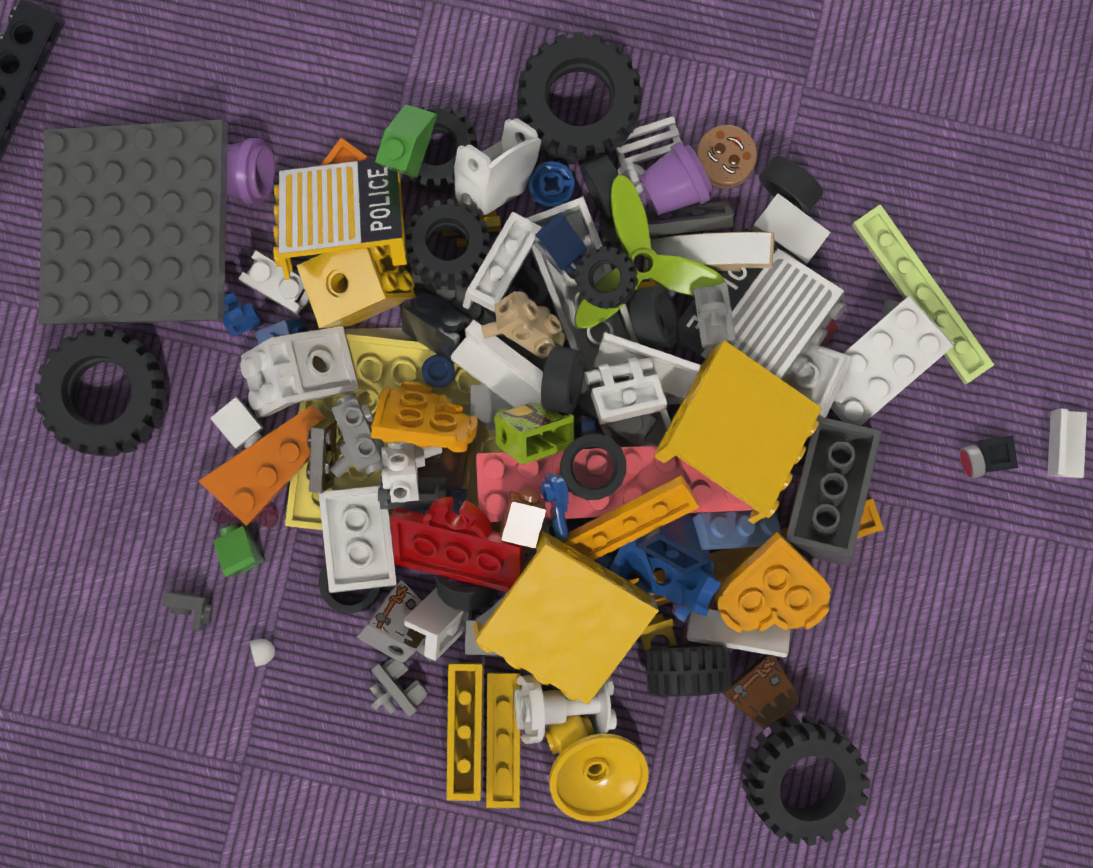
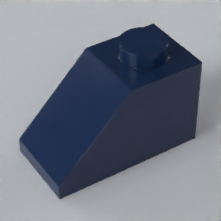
(560, 244)
(676, 545)

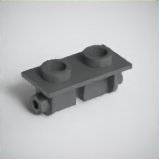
(429, 490)

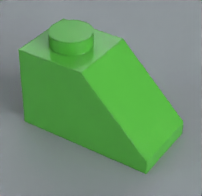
(406, 141)
(237, 550)

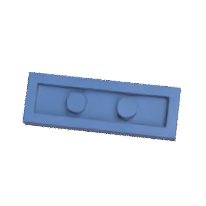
(733, 530)

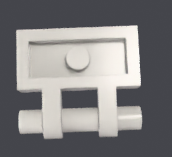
(626, 398)

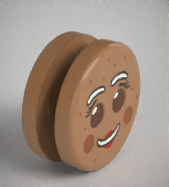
(727, 156)

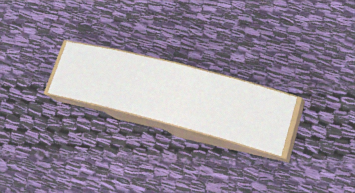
(720, 250)

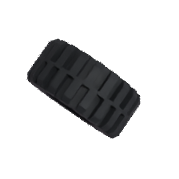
(589, 57)
(60, 384)

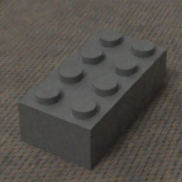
(833, 491)

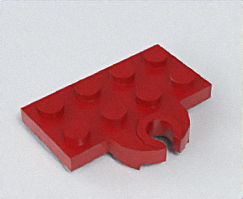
(456, 545)

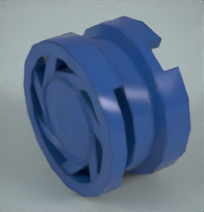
(551, 185)

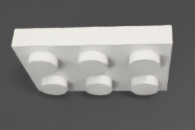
(356, 540)

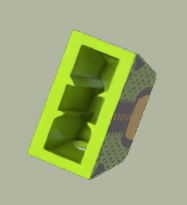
(533, 432)

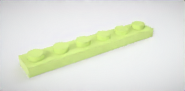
(913, 279)

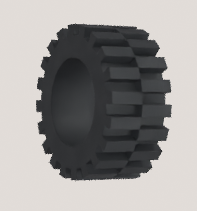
(779, 753)

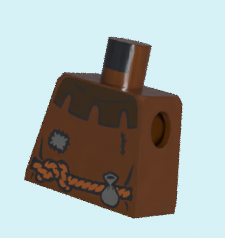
(764, 692)

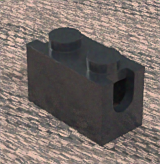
(435, 323)

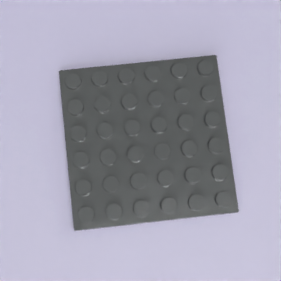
(134, 223)

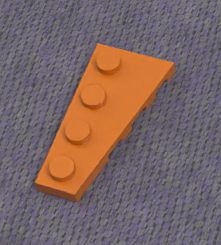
(262, 470)

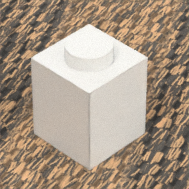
(238, 424)

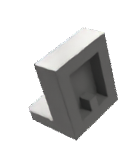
(184, 603)

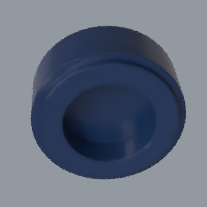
(438, 371)

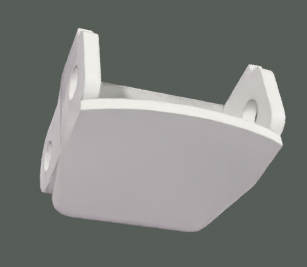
(498, 173)

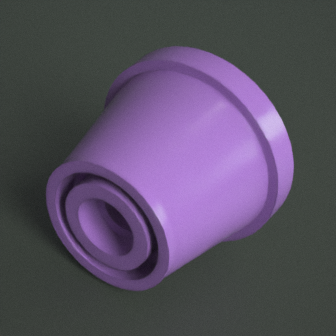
(250, 171)
(676, 180)

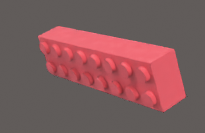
(501, 474)

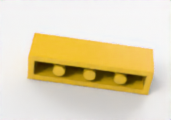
(465, 731)

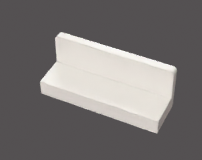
(502, 262)
(499, 367)
(673, 372)
(714, 631)

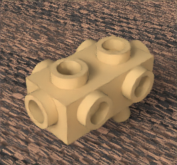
(526, 324)

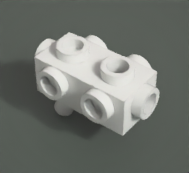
(402, 469)

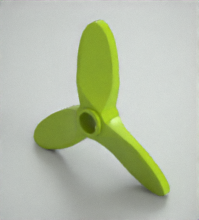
(633, 232)

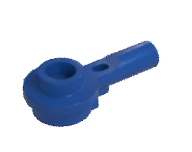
(556, 492)

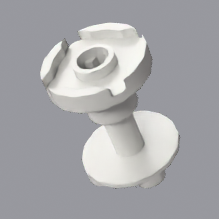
(541, 708)

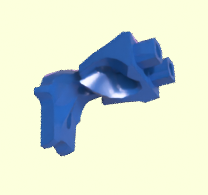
(686, 591)

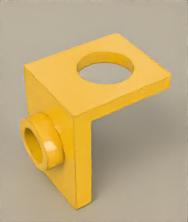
(657, 626)

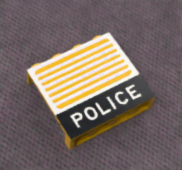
(338, 211)

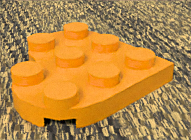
(422, 418)
(772, 589)

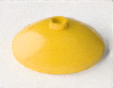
(599, 790)

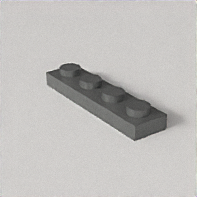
(682, 221)

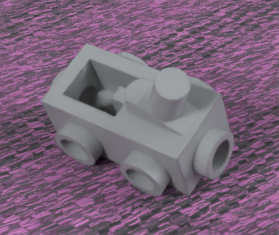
(358, 446)

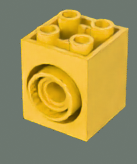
(354, 285)

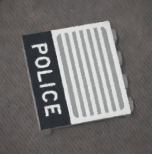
(774, 314)

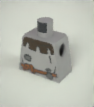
(387, 628)

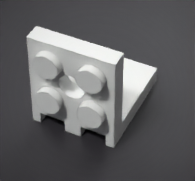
(283, 371)

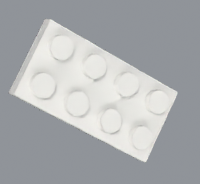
(888, 361)

